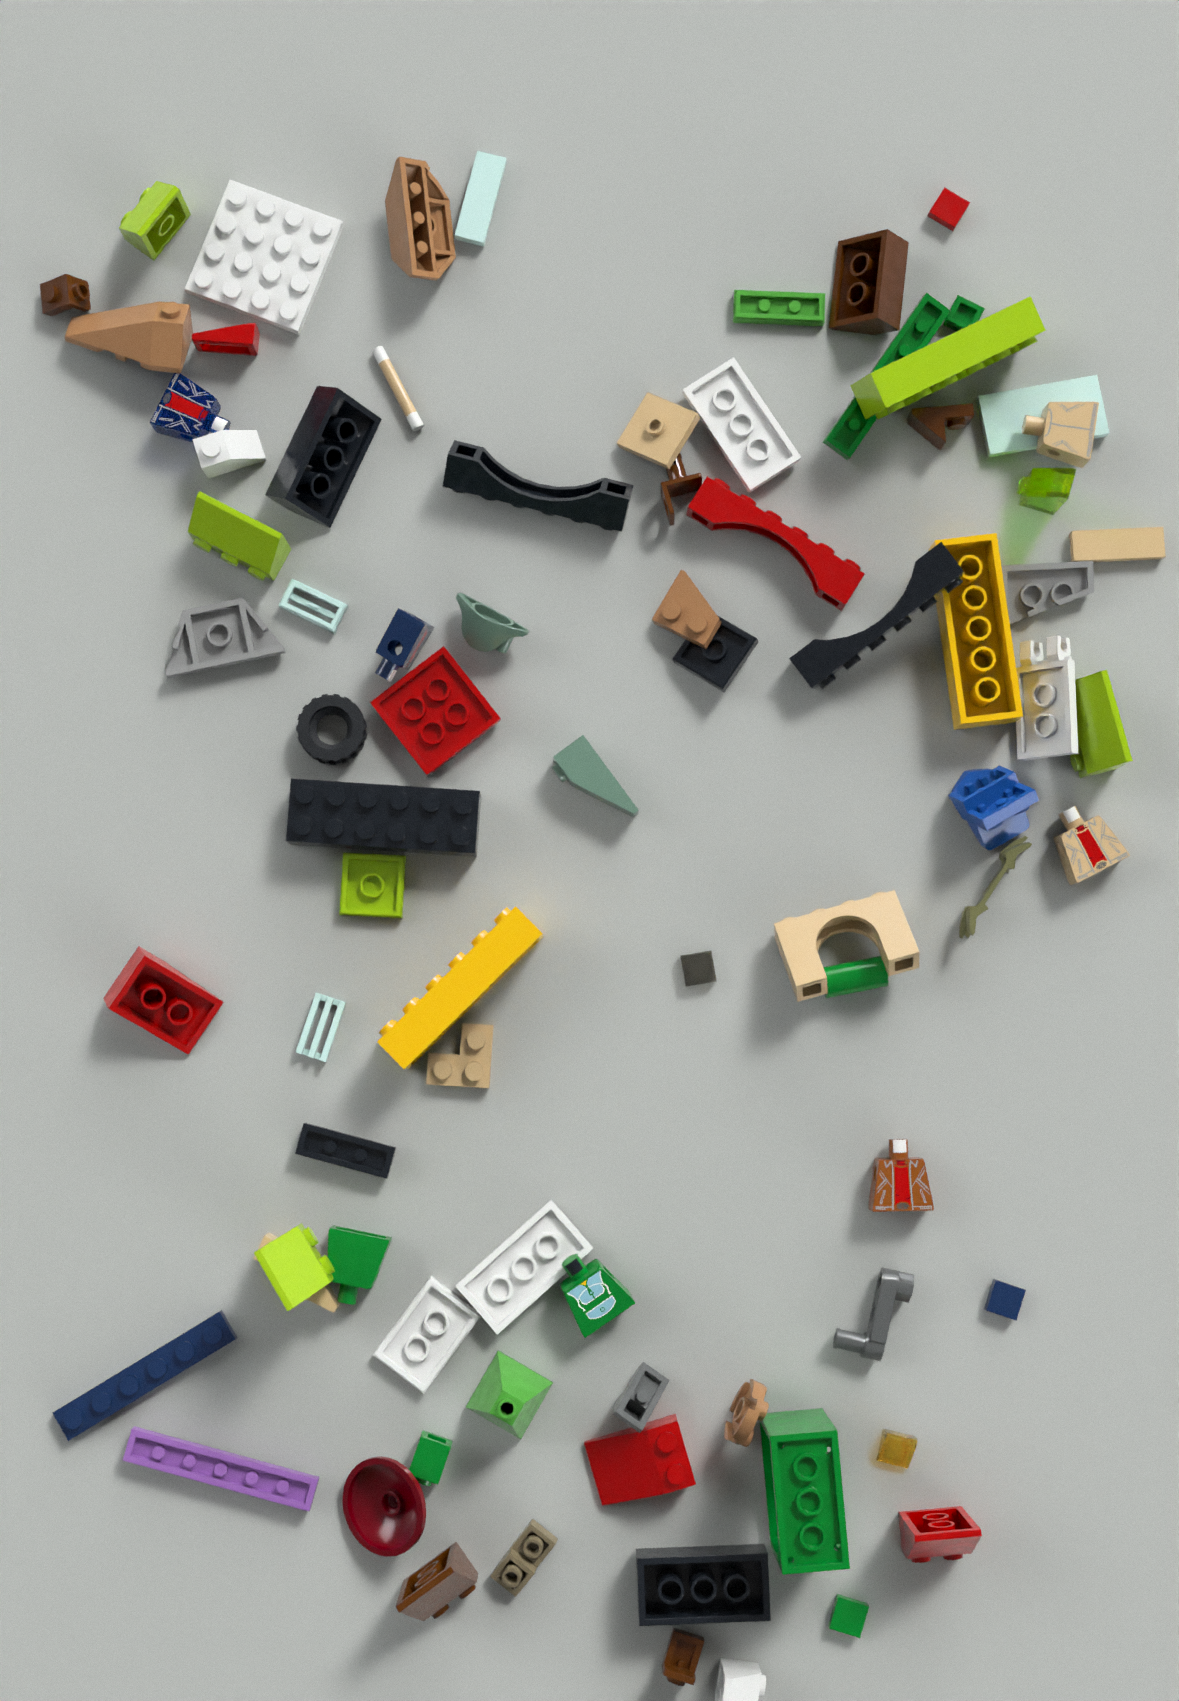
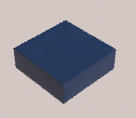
(1004, 1299)

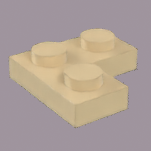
(469, 1068)

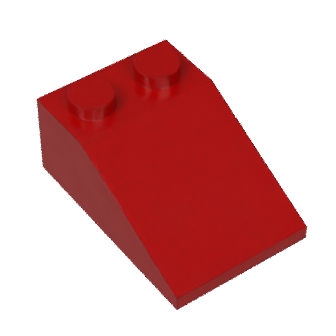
(162, 1000)
(640, 1464)
(937, 1533)

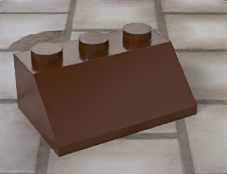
(869, 283)

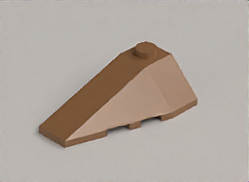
(148, 333)

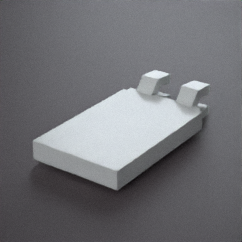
(1047, 700)

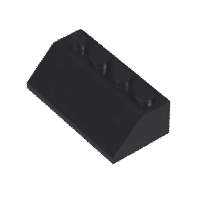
(323, 455)

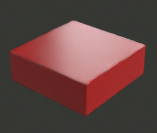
(948, 209)

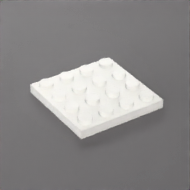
(264, 257)

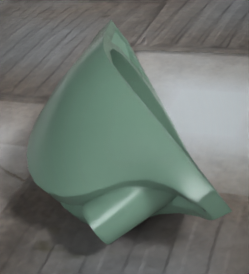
(485, 627)

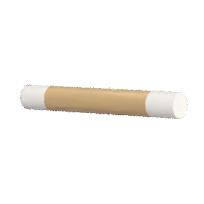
(398, 388)

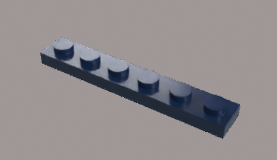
(144, 1375)

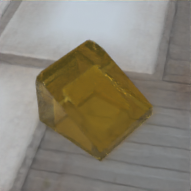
(896, 1448)

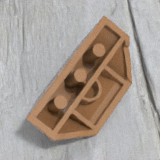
(419, 221)

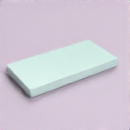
(1004, 412)

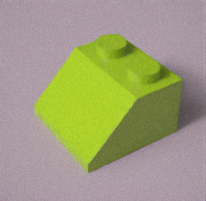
(155, 219)

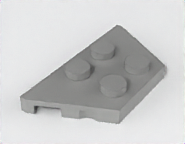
(220, 637)

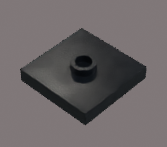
(722, 657)

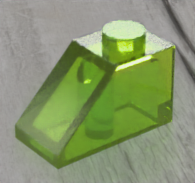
(1046, 488)

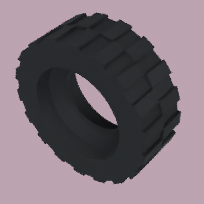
(315, 712)

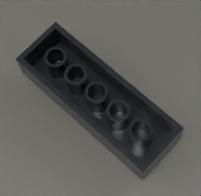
(383, 817)

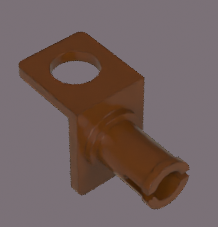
(678, 485)

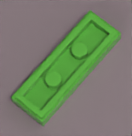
(779, 308)

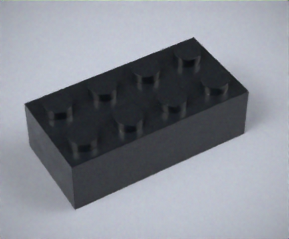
(703, 1584)

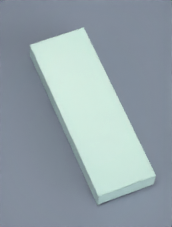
(480, 198)

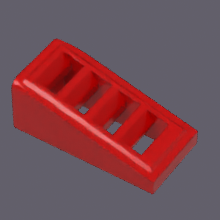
(236, 339)

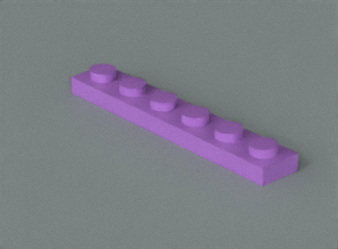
(221, 1468)

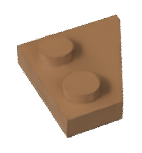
(687, 612)

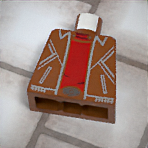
(899, 1181)

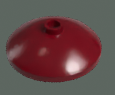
(372, 1510)

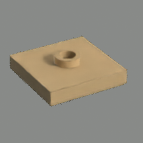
(658, 430)

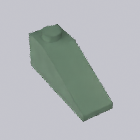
(589, 774)

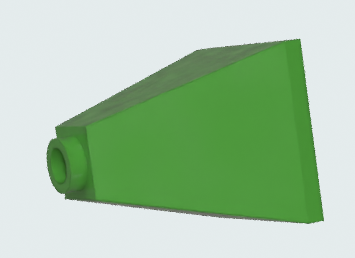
(512, 1383)

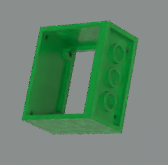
(804, 1491)

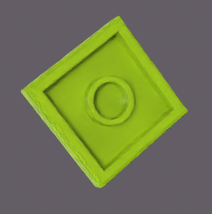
(372, 885)

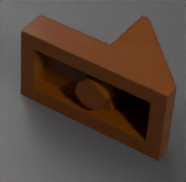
(931, 421)

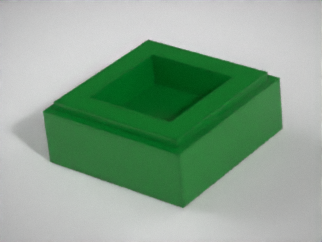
(963, 314)
(848, 1616)

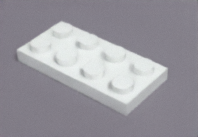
(741, 425)
(523, 1267)

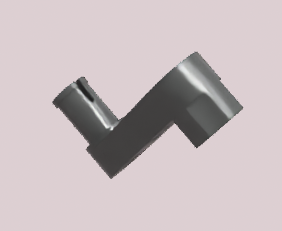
(890, 1286)

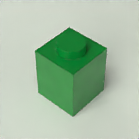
(430, 1458)

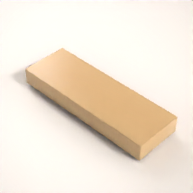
(1117, 544)

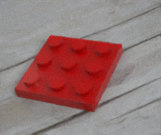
(435, 711)

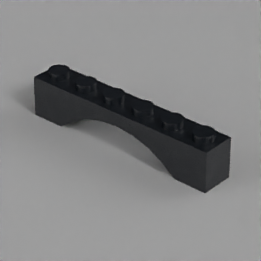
(476, 472)
(930, 576)

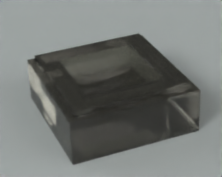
(698, 968)

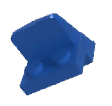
(993, 804)

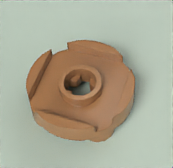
(747, 1409)

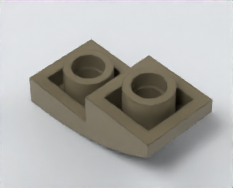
(524, 1557)

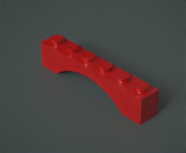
(722, 509)

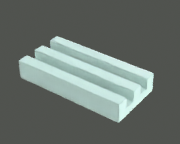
(336, 617)
(321, 1025)

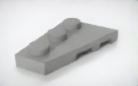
(1044, 586)

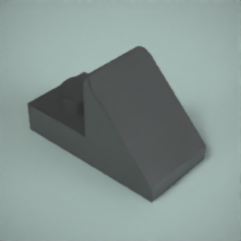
(640, 1397)

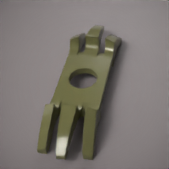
(1008, 857)

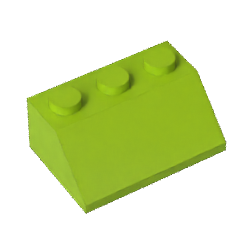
(237, 538)
(1099, 727)

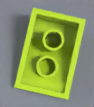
(295, 1265)

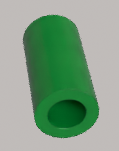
(856, 976)

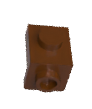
(64, 294)
(682, 1657)

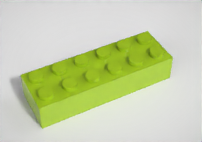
(948, 359)

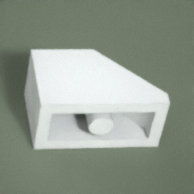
(228, 451)

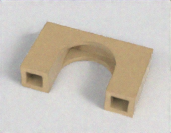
(875, 917)

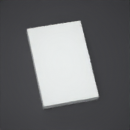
(427, 1334)

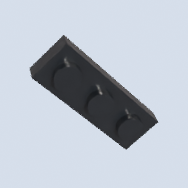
(345, 1150)

